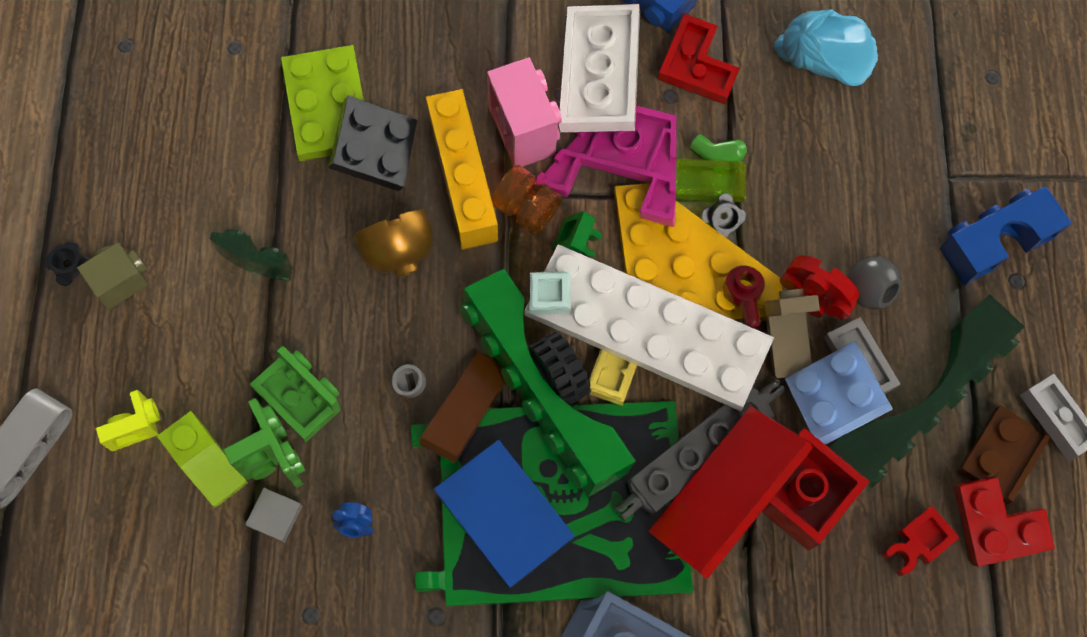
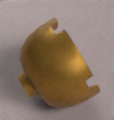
(396, 243)

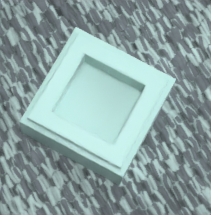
(550, 293)

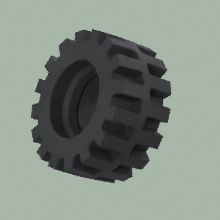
(560, 367)

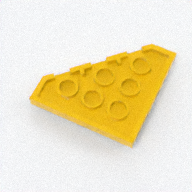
(684, 258)

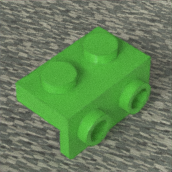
(297, 394)

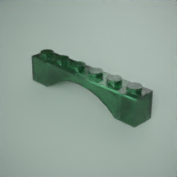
(973, 344)

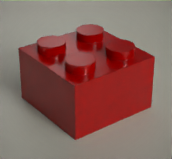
(815, 495)

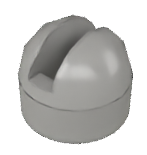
(402, 383)

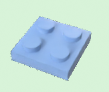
(838, 393)

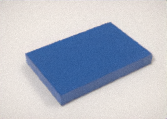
(504, 513)

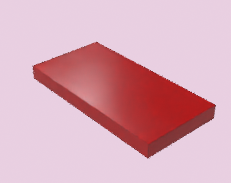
(730, 490)

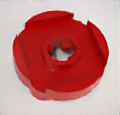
(835, 290)

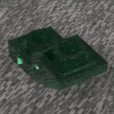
(241, 251)

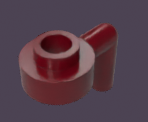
(745, 296)

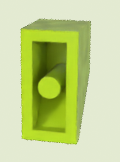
(202, 459)

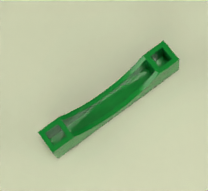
(588, 448)

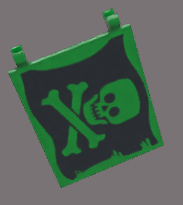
(605, 549)

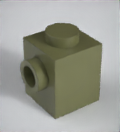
(114, 274)

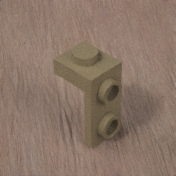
(788, 326)

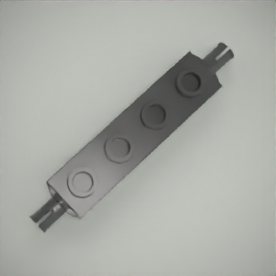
(677, 465)

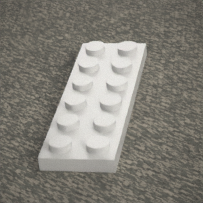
(657, 330)

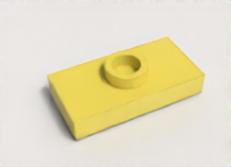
(611, 377)

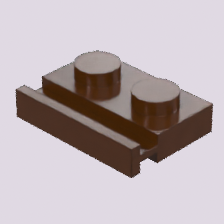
(1004, 450)

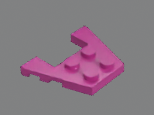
(641, 154)

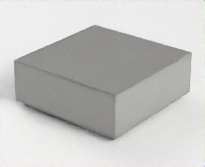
(274, 515)

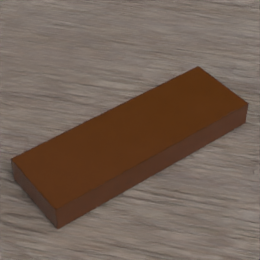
(464, 408)

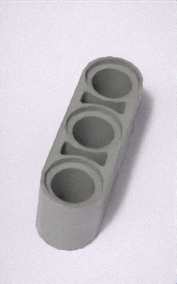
(27, 439)

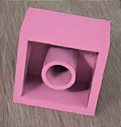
(523, 112)

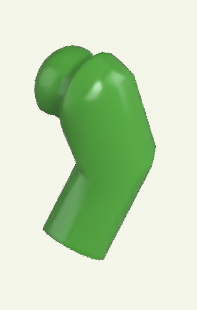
(727, 151)

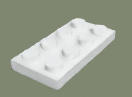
(600, 68)

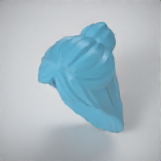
(829, 46)

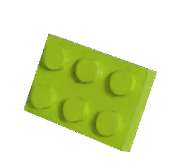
(315, 94)

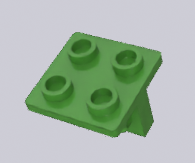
(261, 451)

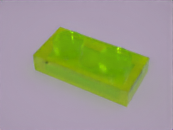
(709, 179)

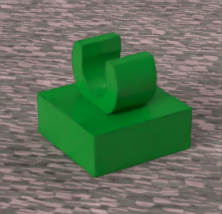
(575, 232)

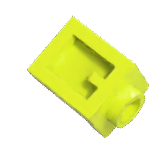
(128, 428)

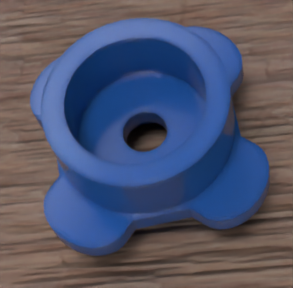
(353, 520)

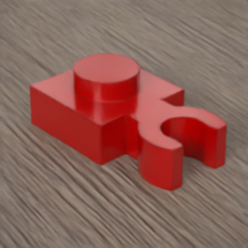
(924, 538)

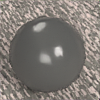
(876, 281)

